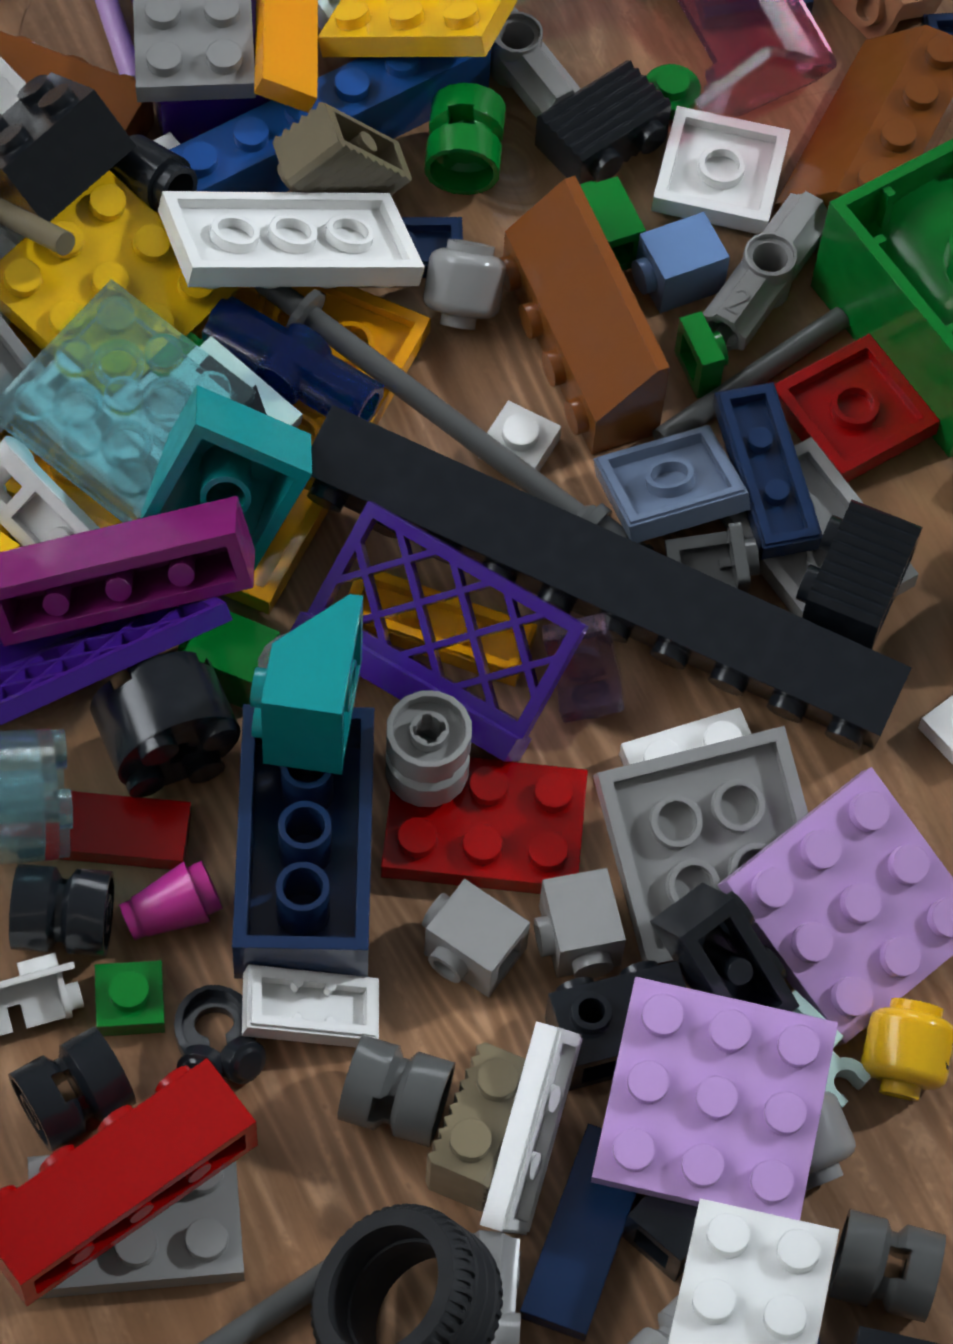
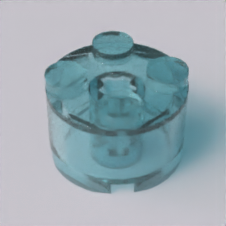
(33, 797)

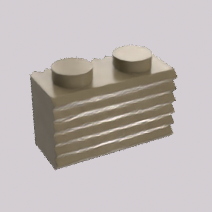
(339, 155)
(474, 1130)

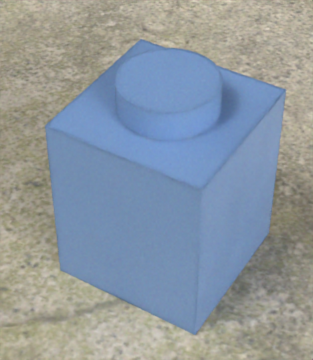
(680, 262)

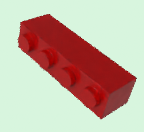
(120, 1178)

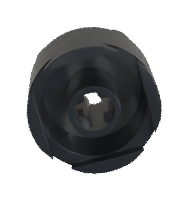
(166, 723)

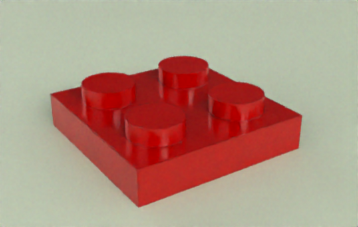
(856, 407)

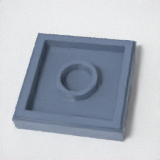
(671, 484)

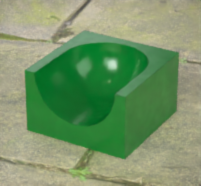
(891, 272)

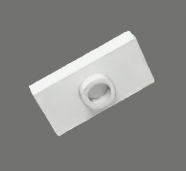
(309, 1006)

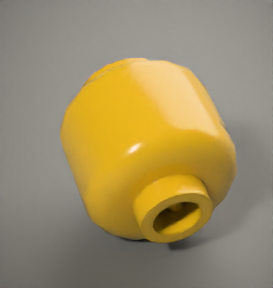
(908, 1048)

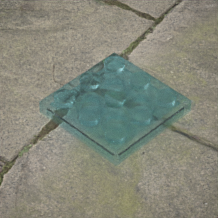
(109, 396)

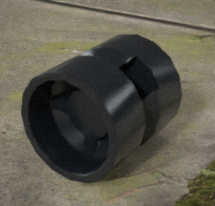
(62, 910)
(93, 1076)

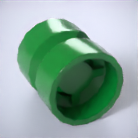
(465, 138)

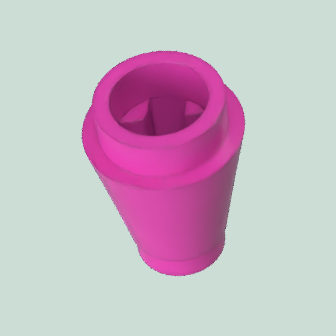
(172, 902)

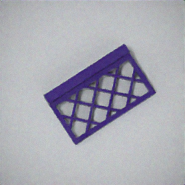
(63, 663)
(403, 674)

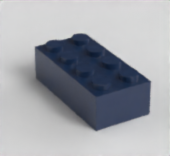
(304, 859)

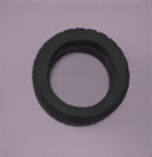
(380, 1251)

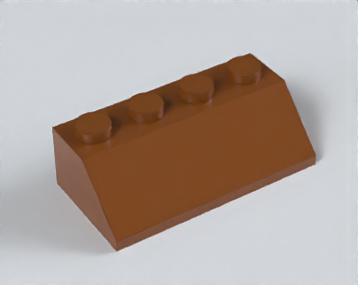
(882, 115)
(585, 320)

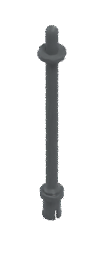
(309, 312)

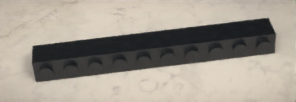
(596, 571)

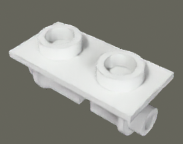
(39, 992)

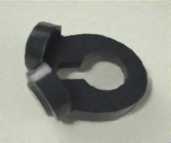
(241, 1057)

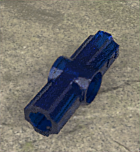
(292, 360)

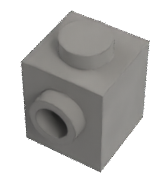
(580, 924)
(473, 938)

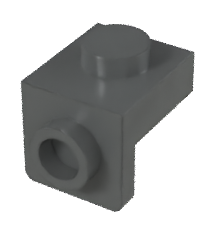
(719, 555)

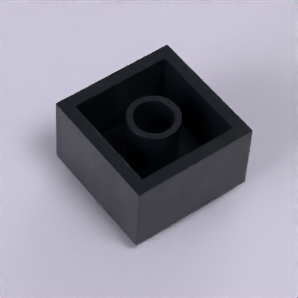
(56, 144)

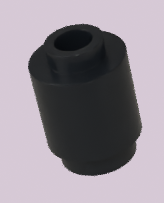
(154, 169)

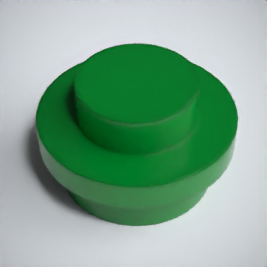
(677, 84)

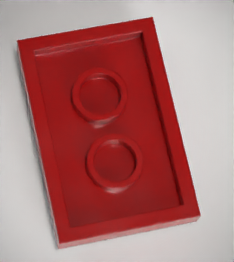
(498, 833)

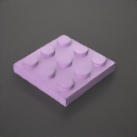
(851, 903)
(714, 1100)

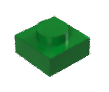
(700, 353)
(129, 998)

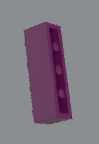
(125, 570)

